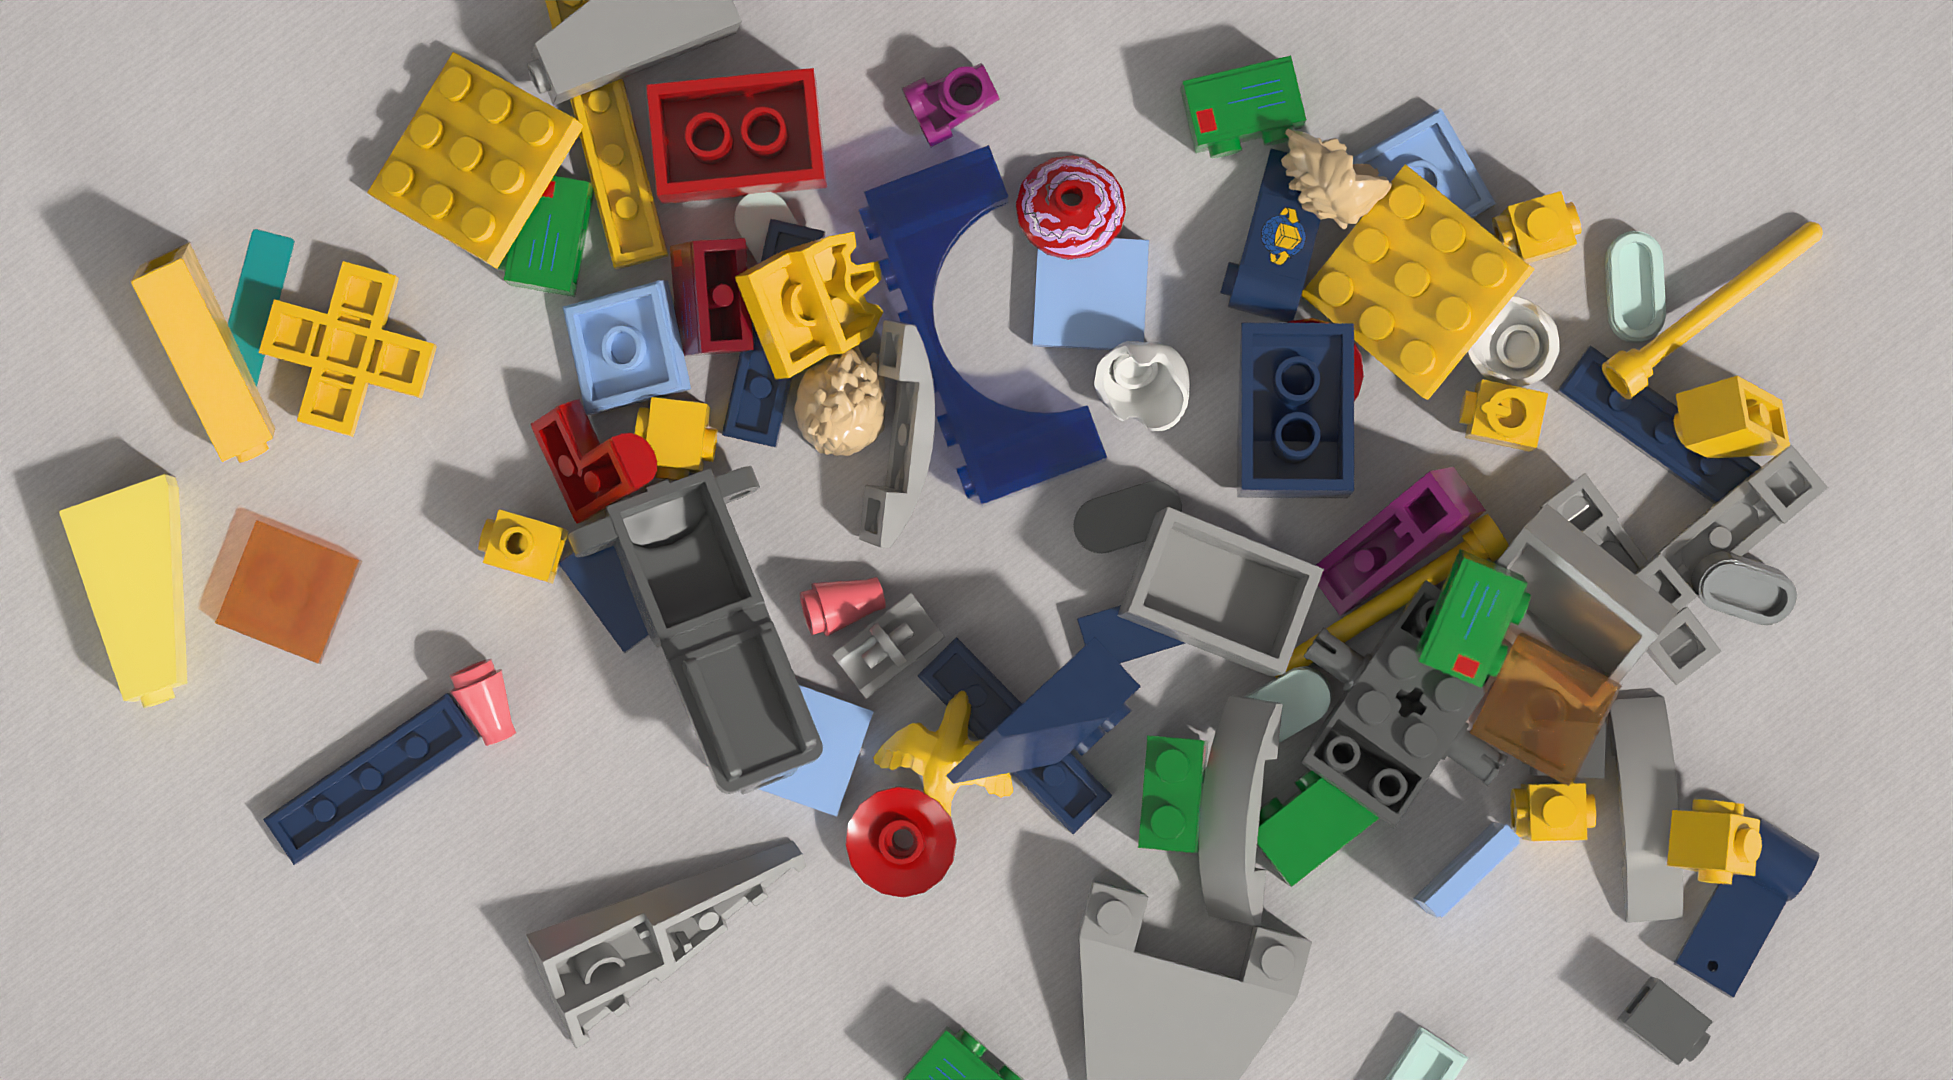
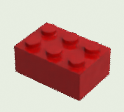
(736, 136)

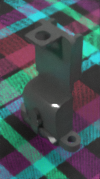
(711, 625)

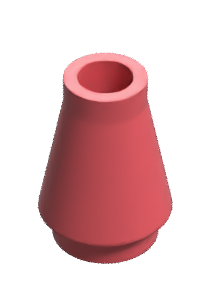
(840, 603)
(484, 700)

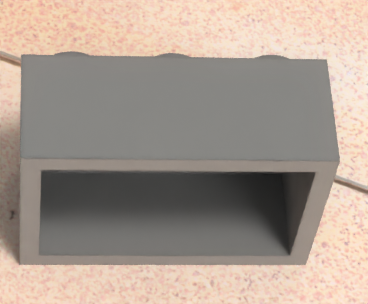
(1220, 592)
(1583, 597)

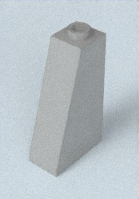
(622, 38)

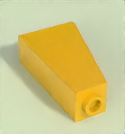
(204, 353)

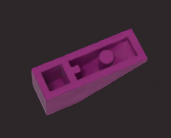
(1398, 538)

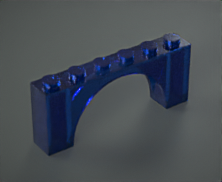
(918, 226)

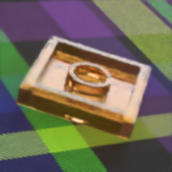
(288, 592)
(1545, 709)

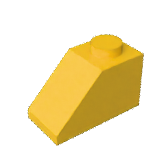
(1731, 420)

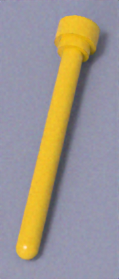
(1630, 370)
(1482, 540)

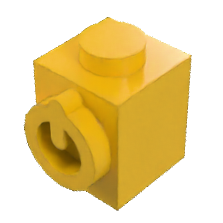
(1538, 227)
(1503, 415)
(678, 436)
(523, 545)
(1552, 811)
(1714, 841)

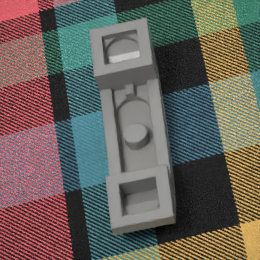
(912, 436)
(1734, 523)
(1684, 641)
(1646, 801)
(1231, 809)

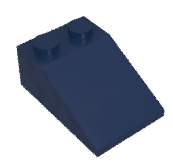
(1296, 410)
(1056, 718)

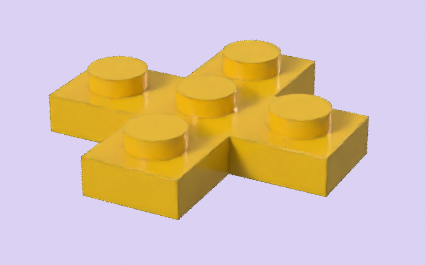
(347, 349)

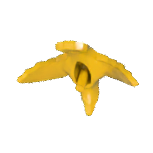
(938, 752)

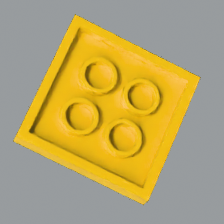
(475, 159)
(1417, 282)

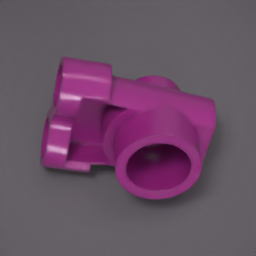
(936, 103)

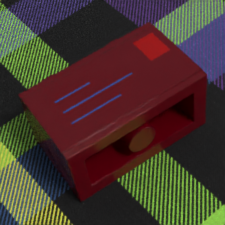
(707, 296)

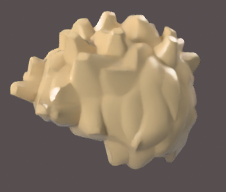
(1330, 180)
(842, 403)

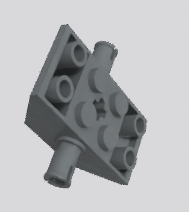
(1366, 742)

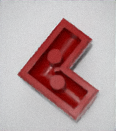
(587, 471)

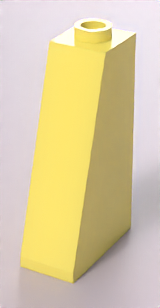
(134, 581)

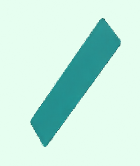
(257, 288)

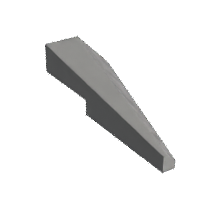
(613, 952)

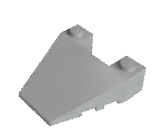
(1172, 1018)

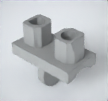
(888, 645)

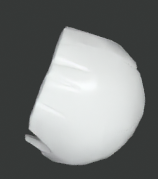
(1517, 345)
(1144, 383)

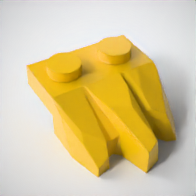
(810, 302)

